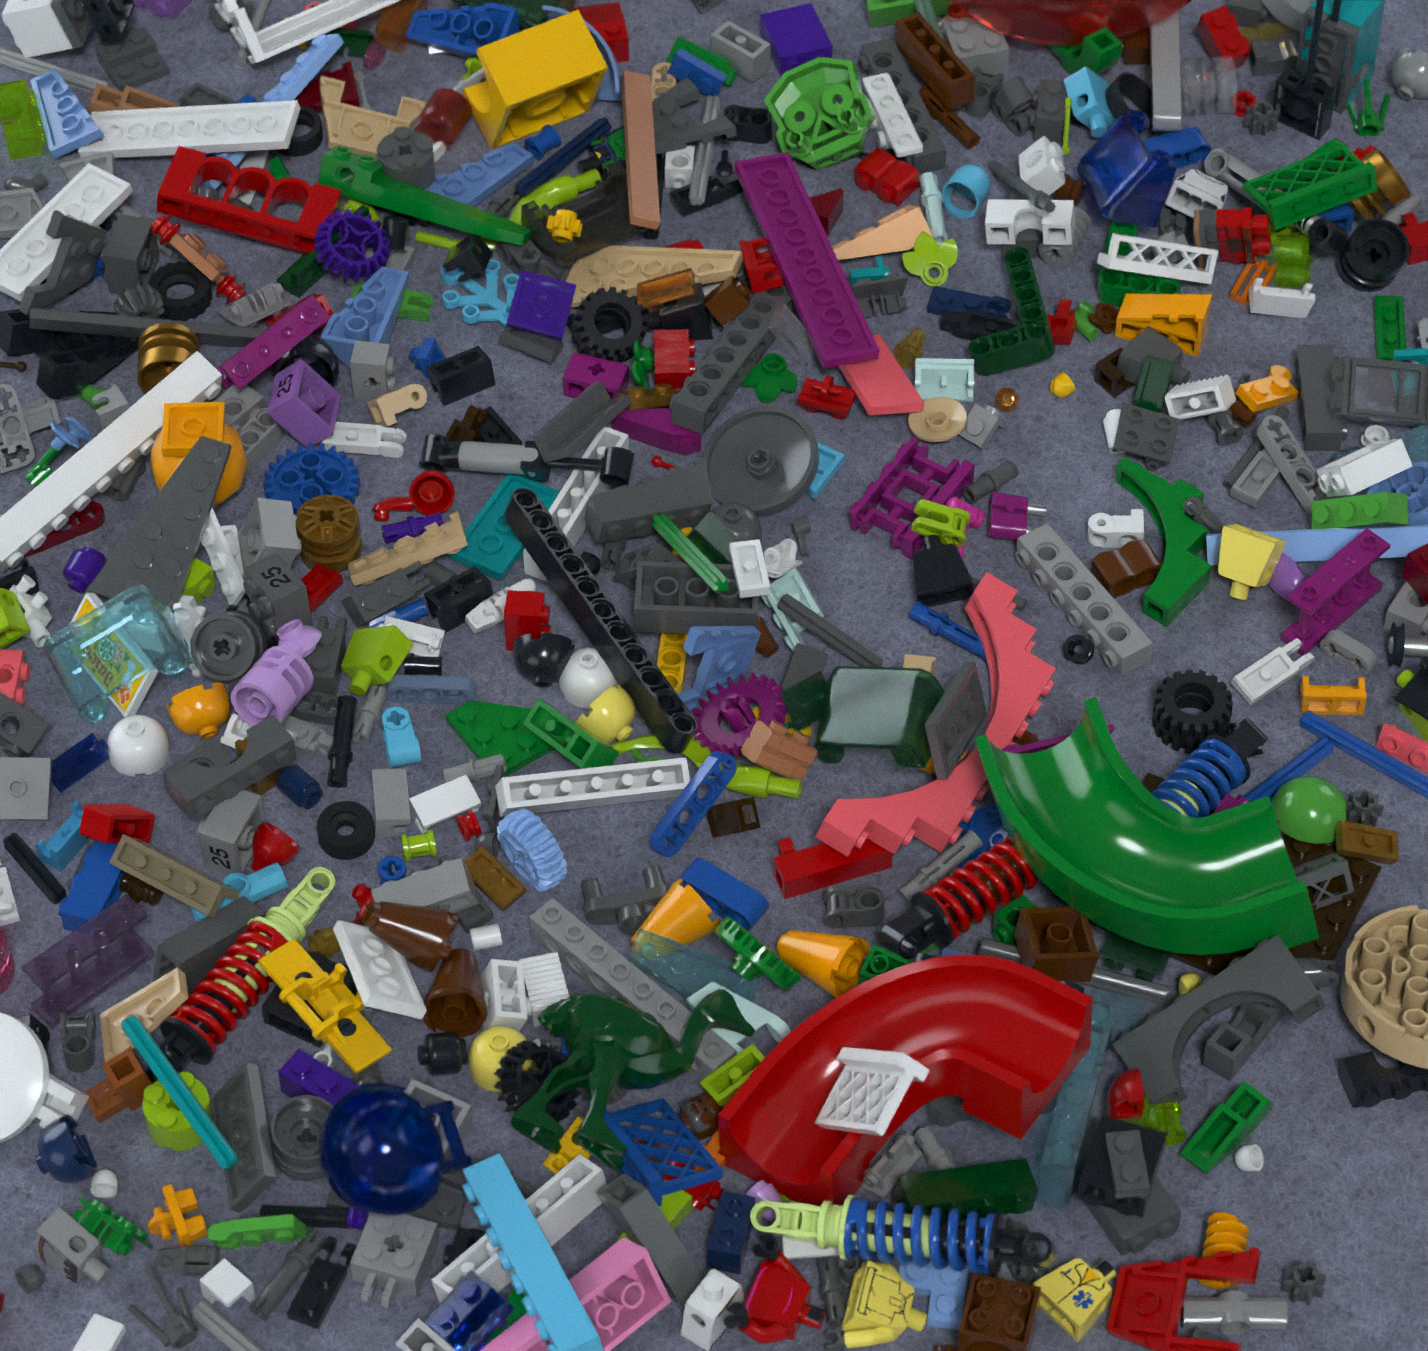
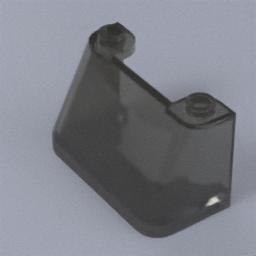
(601, 212)

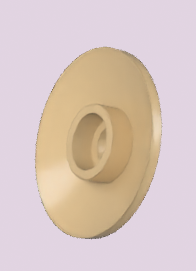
(939, 420)

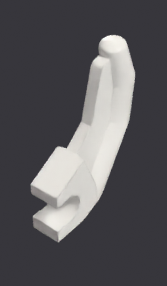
(187, 623)

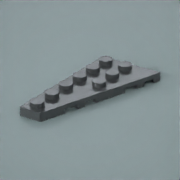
(168, 534)

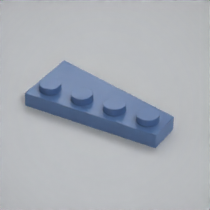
(62, 115)

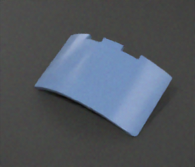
(610, 87)

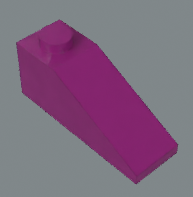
(656, 429)

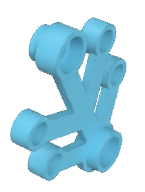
(480, 296)

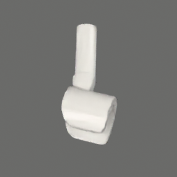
(325, 1055)

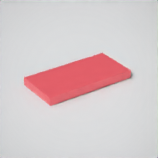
(882, 384)

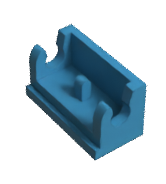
(64, 843)

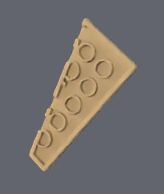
(630, 265)

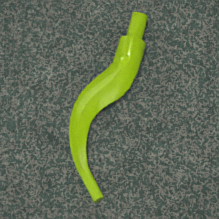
(553, 193)
(748, 780)

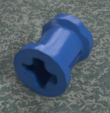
(543, 142)
(385, 869)

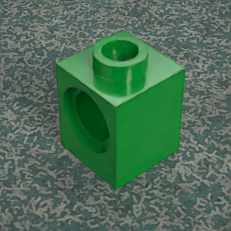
(1007, 917)

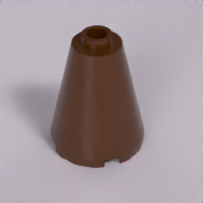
(456, 996)

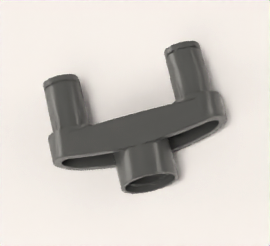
(626, 908)

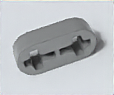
(1348, 652)

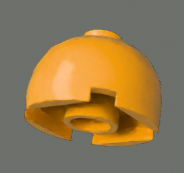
(200, 710)

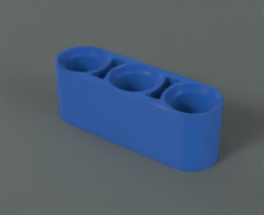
(1184, 146)
(725, 893)

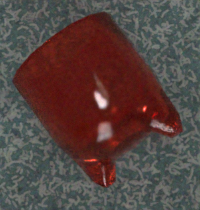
(444, 116)

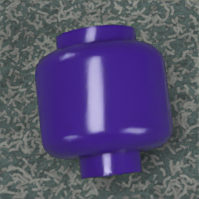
(83, 568)

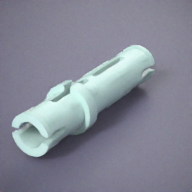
(932, 202)

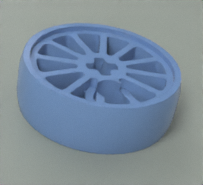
(1414, 484)

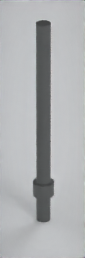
(1037, 197)

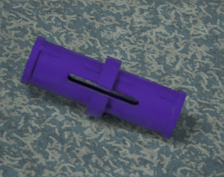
(411, 527)

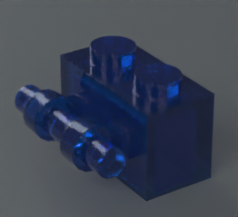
(470, 1314)

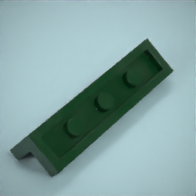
(306, 270)

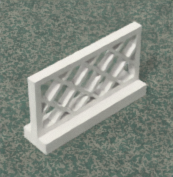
(876, 1067)

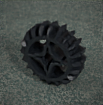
(521, 1085)

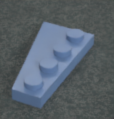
(481, 179)

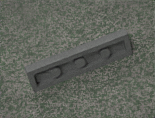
(578, 422)
(1322, 871)

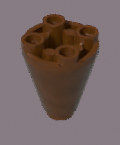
(413, 931)

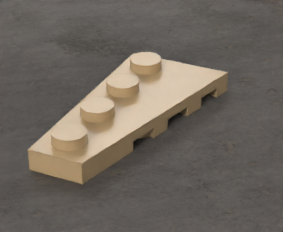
(435, 541)

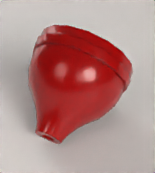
(431, 492)
(272, 846)

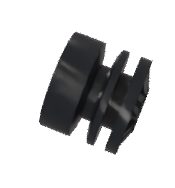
(1373, 255)

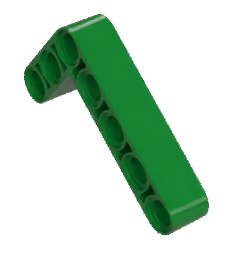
(1115, 284)

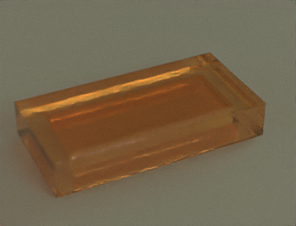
(666, 288)

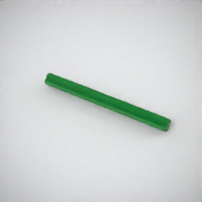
(690, 553)

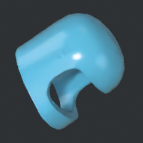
(969, 182)

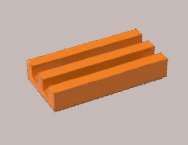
(1261, 266)

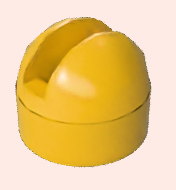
(1062, 385)

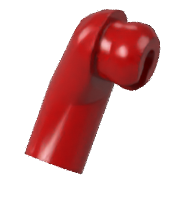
(364, 897)

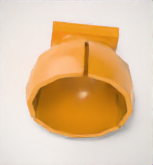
(181, 430)

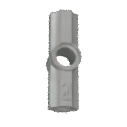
(1234, 1313)

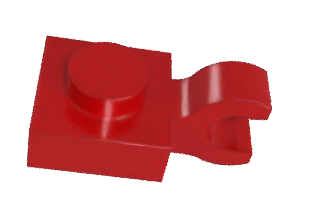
(1063, 323)

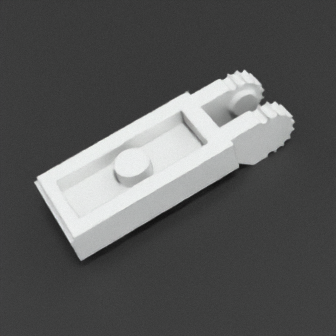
(366, 439)
(1270, 672)

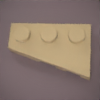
(149, 1004)

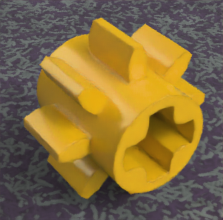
(564, 226)

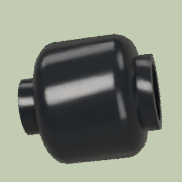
(443, 1053)

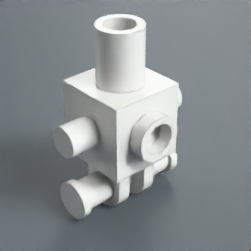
(34, 610)

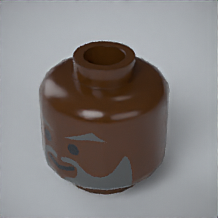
(700, 1115)

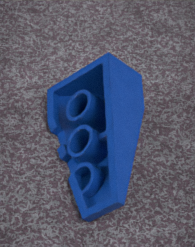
(463, 29)

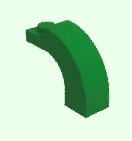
(1098, 53)

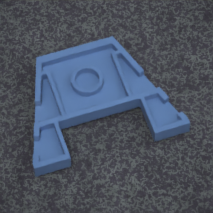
(726, 653)

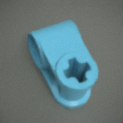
(399, 738)

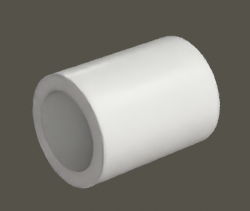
(485, 937)

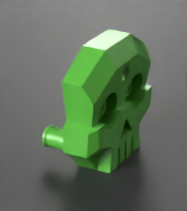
(813, 92)

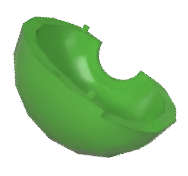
(1309, 809)

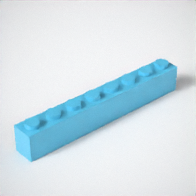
(529, 1257)

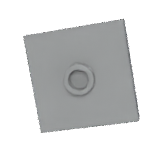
(25, 788)

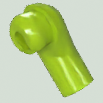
(354, 204)

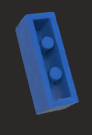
(92, 888)

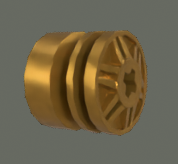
(1389, 186)
(162, 351)
(329, 532)

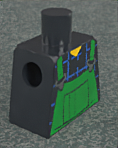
(605, 152)

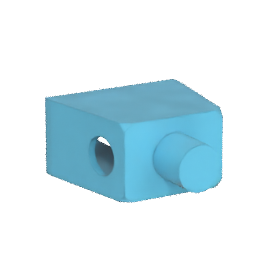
(1089, 100)

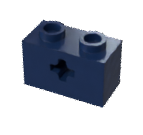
(730, 1233)

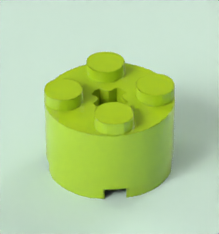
(165, 1120)

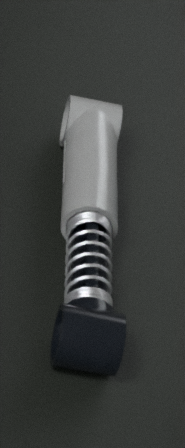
(1230, 168)

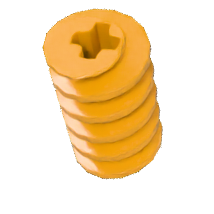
(1223, 1234)

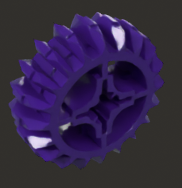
(355, 236)

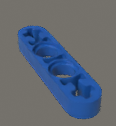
(690, 800)

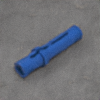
(941, 625)

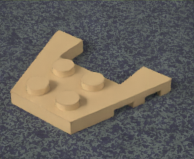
(359, 127)

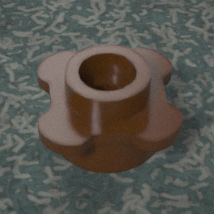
(1104, 317)

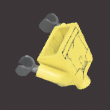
(876, 1307)

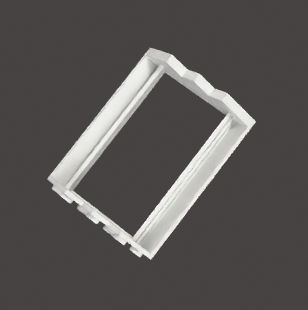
(295, 28)

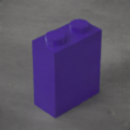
(794, 36)

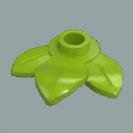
(930, 255)

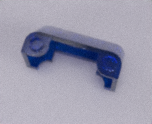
(1125, 176)

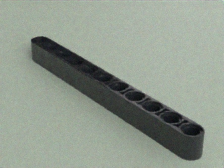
(600, 620)

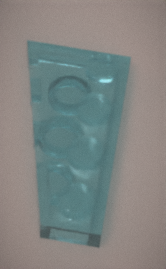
(685, 967)

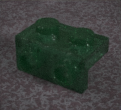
(805, 701)
(1127, 954)

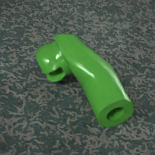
(1083, 324)

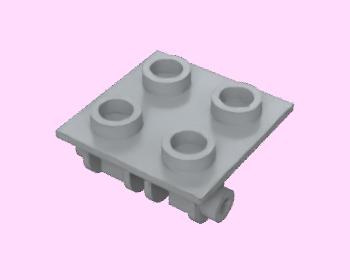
(255, 306)

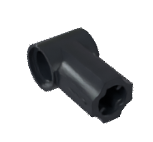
(397, 230)

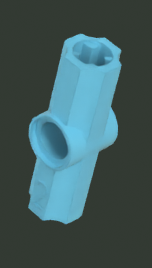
(252, 886)

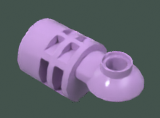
(278, 677)

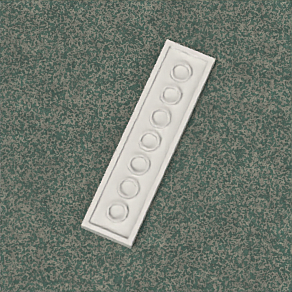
(194, 127)

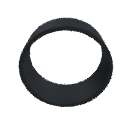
(1135, 88)

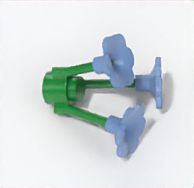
(63, 439)

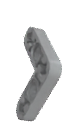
(11, 440)

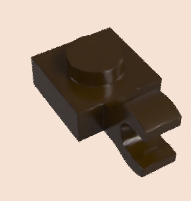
(466, 429)

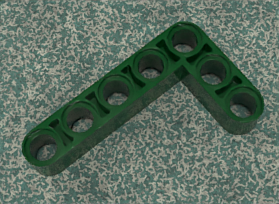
(1023, 343)

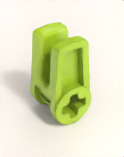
(941, 521)

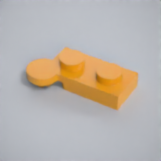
(1269, 390)

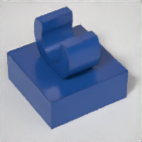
(426, 355)

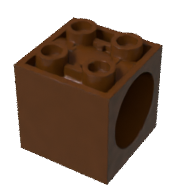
(998, 1315)

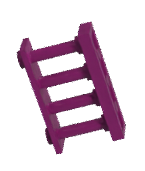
(273, 343)
(1335, 591)

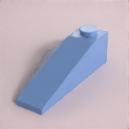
(368, 315)

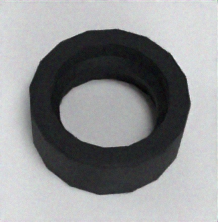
(310, 141)

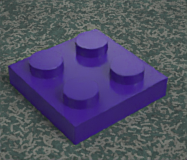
(541, 305)

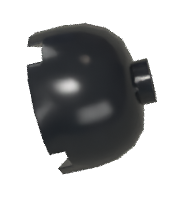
(543, 658)

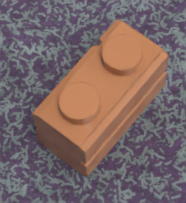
(779, 750)

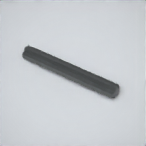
(828, 632)

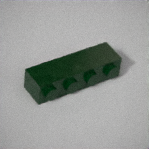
(978, 1188)

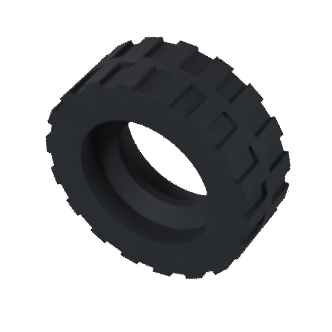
(182, 273)

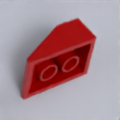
(610, 24)

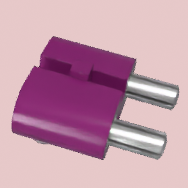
(1009, 517)

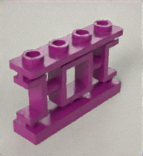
(892, 481)

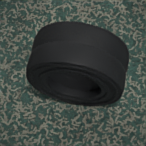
(345, 814)

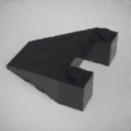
(66, 358)

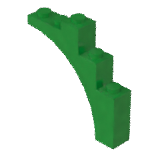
(1182, 572)

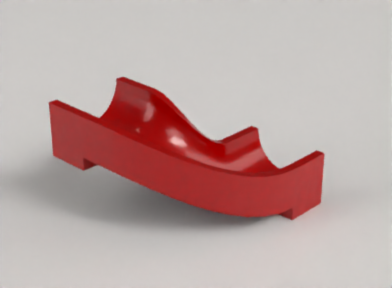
(975, 1021)

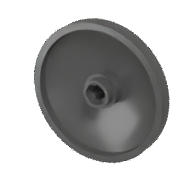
(762, 459)

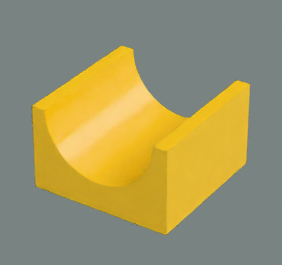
(536, 79)

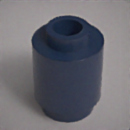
(299, 786)

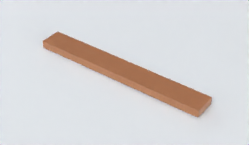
(640, 150)

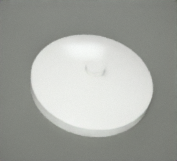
(22, 1076)

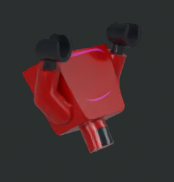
(776, 1300)

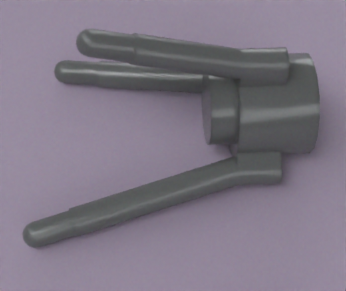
(177, 1329)

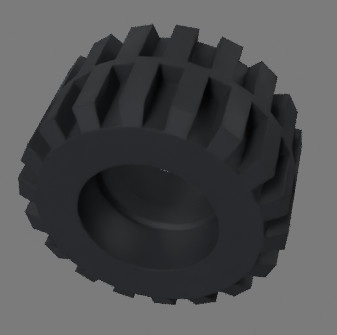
(614, 305)
(1191, 691)

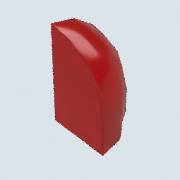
(1126, 1095)

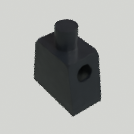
(684, 314)
(940, 574)

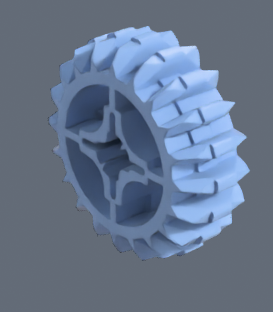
(532, 849)

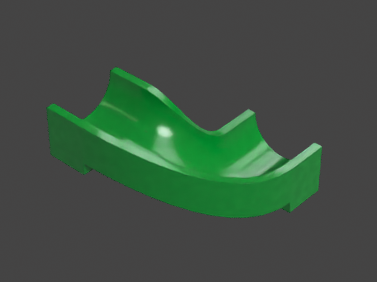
(1136, 862)

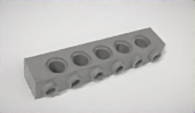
(1083, 599)

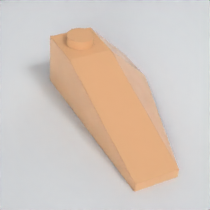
(894, 234)

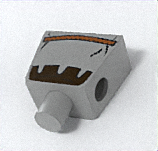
(70, 1249)

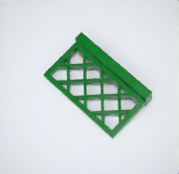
(1313, 197)

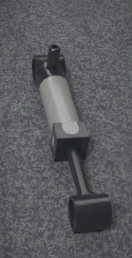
(443, 454)

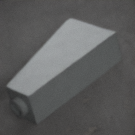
(203, 943)
(648, 1227)

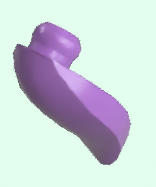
(1286, 576)

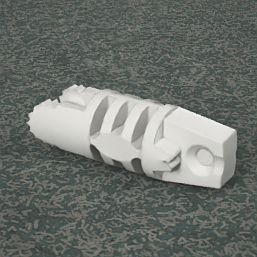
(491, 610)

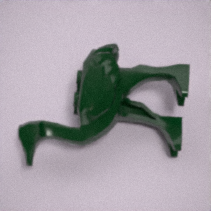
(613, 1049)

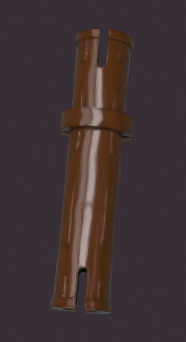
(966, 135)

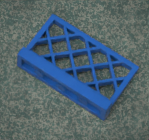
(649, 1172)

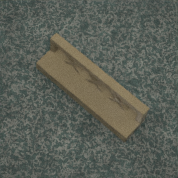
(171, 875)

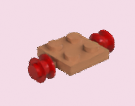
(193, 249)

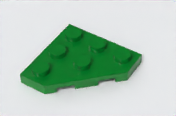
(496, 730)

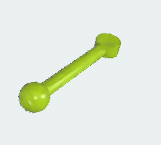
(1066, 149)

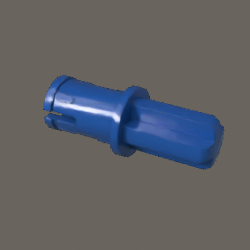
(408, 612)

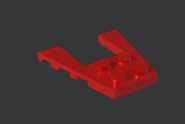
(1152, 1297)

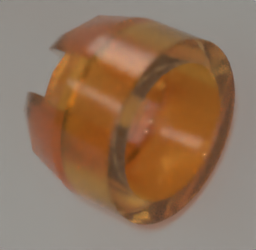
(1008, 399)

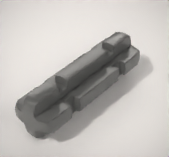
(1203, 515)

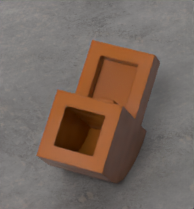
(122, 1087)

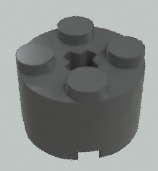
(407, 157)

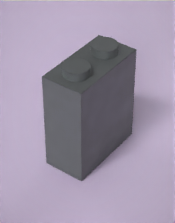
(1134, 1232)

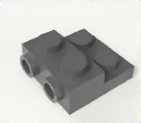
(131, 59)

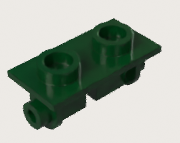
(357, 41)

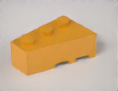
(1175, 316)

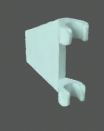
(752, 1014)

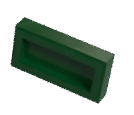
(1153, 383)

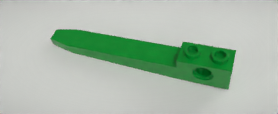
(377, 189)

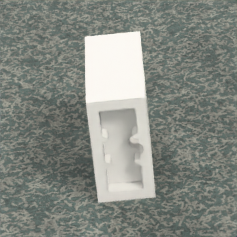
(1363, 468)

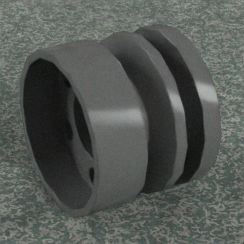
(292, 1125)

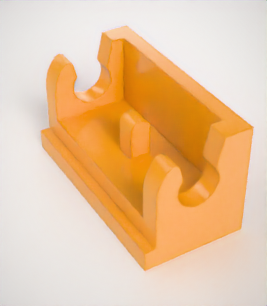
(1333, 699)

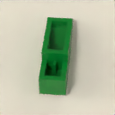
(1227, 1128)

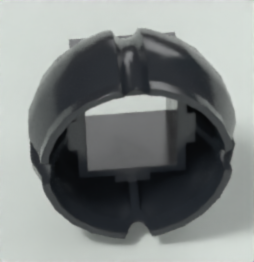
(327, 363)

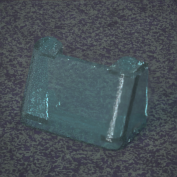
(115, 648)

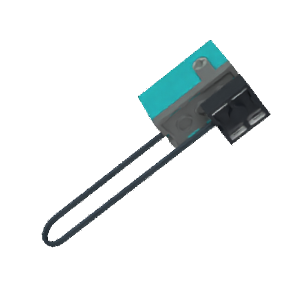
(1332, 63)

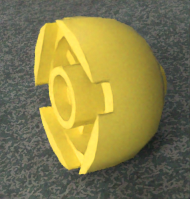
(610, 715)
(488, 1050)

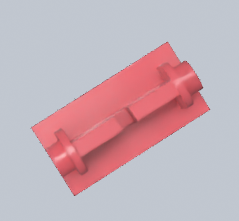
(1403, 746)

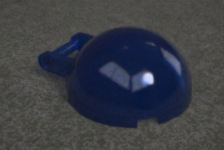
(386, 1151)

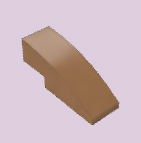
(110, 99)

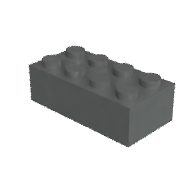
(674, 598)

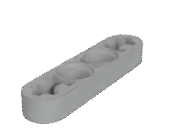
(1290, 467)

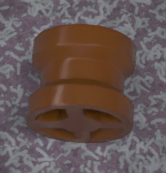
(1071, 190)

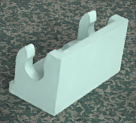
(944, 378)

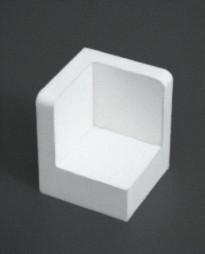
(226, 1284)

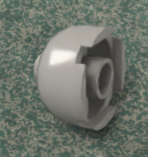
(1410, 74)

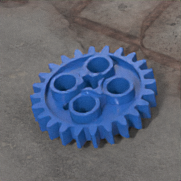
(310, 475)

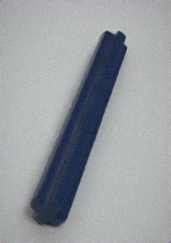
(562, 157)

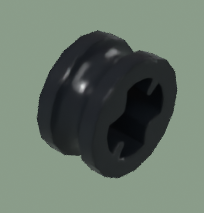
(1072, 642)

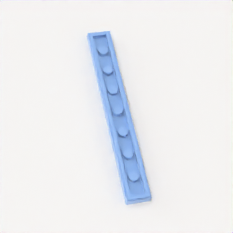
(1325, 543)

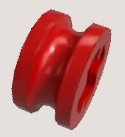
(1244, 97)
(468, 825)

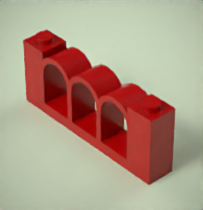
(192, 168)

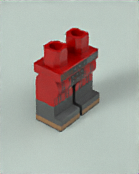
(1232, 234)

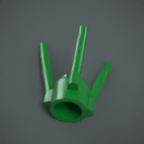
(1368, 120)

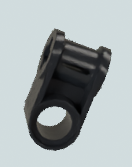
(751, 124)

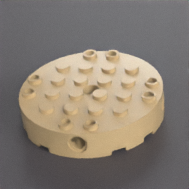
(1388, 984)

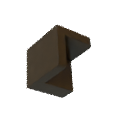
(1110, 377)
(733, 817)

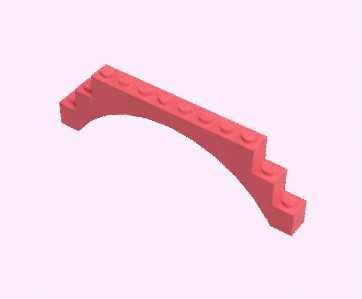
(938, 807)

